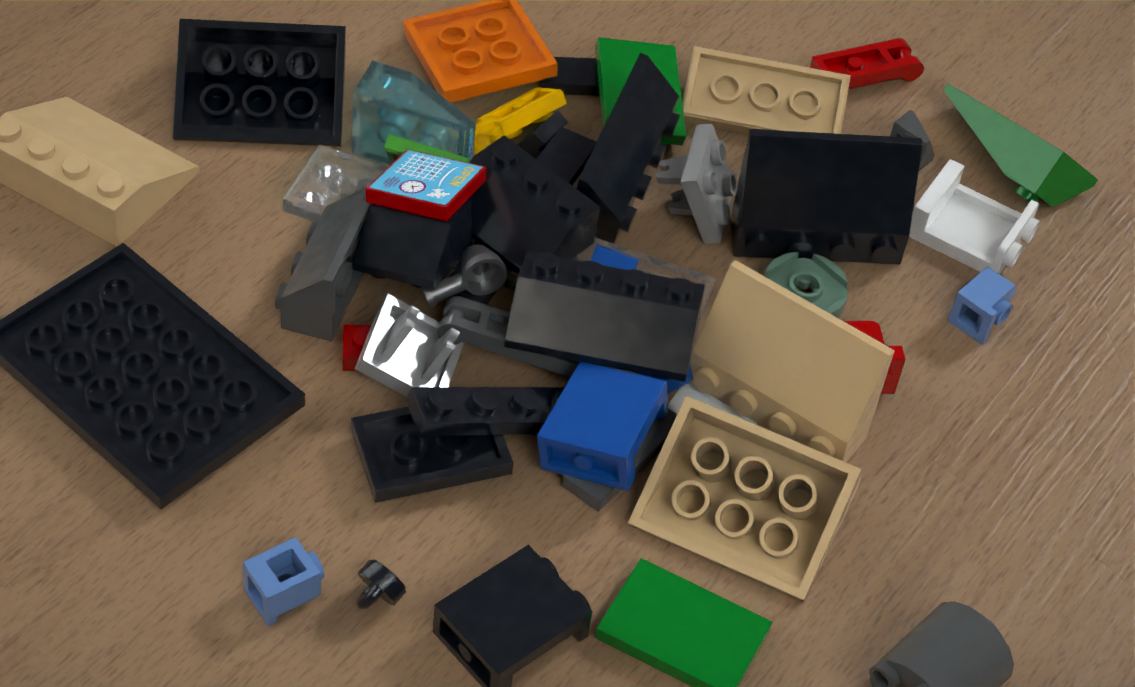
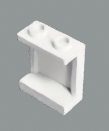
(970, 224)

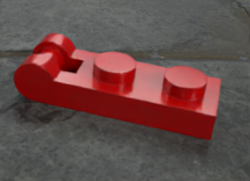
(872, 63)

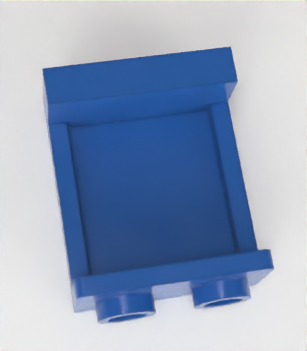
(601, 424)

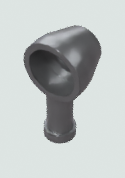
(479, 274)

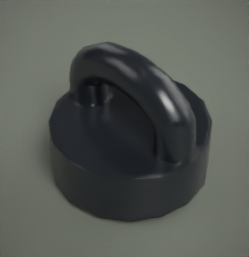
(380, 583)

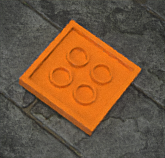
(479, 49)

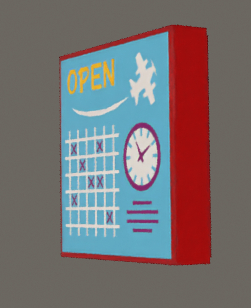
(426, 185)

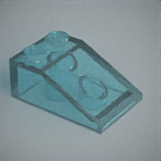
(405, 106)

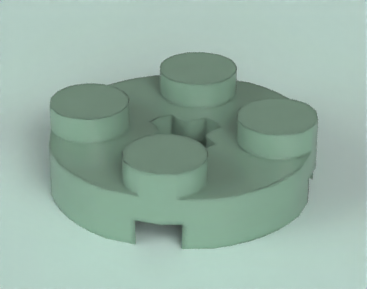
(819, 274)

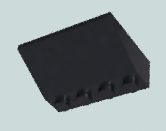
(260, 82)
(825, 196)

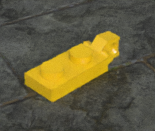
(511, 117)

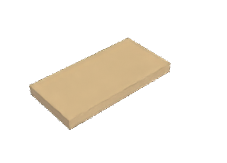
(762, 94)

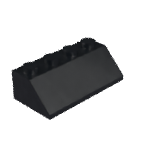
(629, 147)
(605, 315)

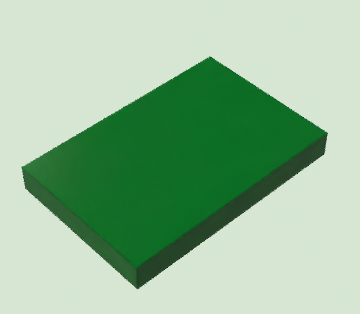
(614, 64)
(683, 628)

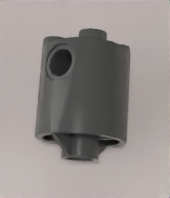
(947, 650)

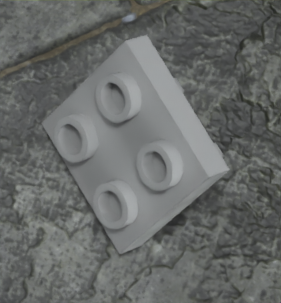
(704, 181)
(406, 350)

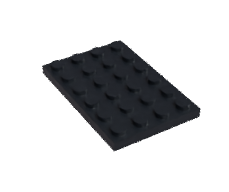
(144, 374)

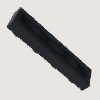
(481, 410)

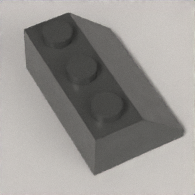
(323, 274)

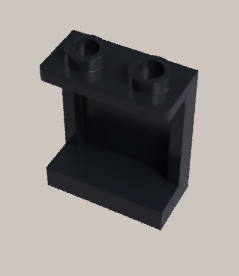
(510, 617)

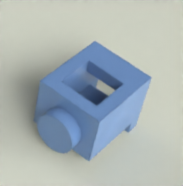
(982, 304)
(282, 579)

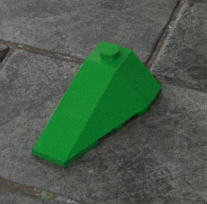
(1022, 156)

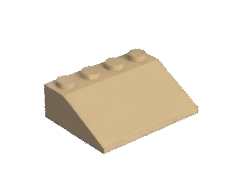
(88, 167)
(789, 364)
(746, 498)

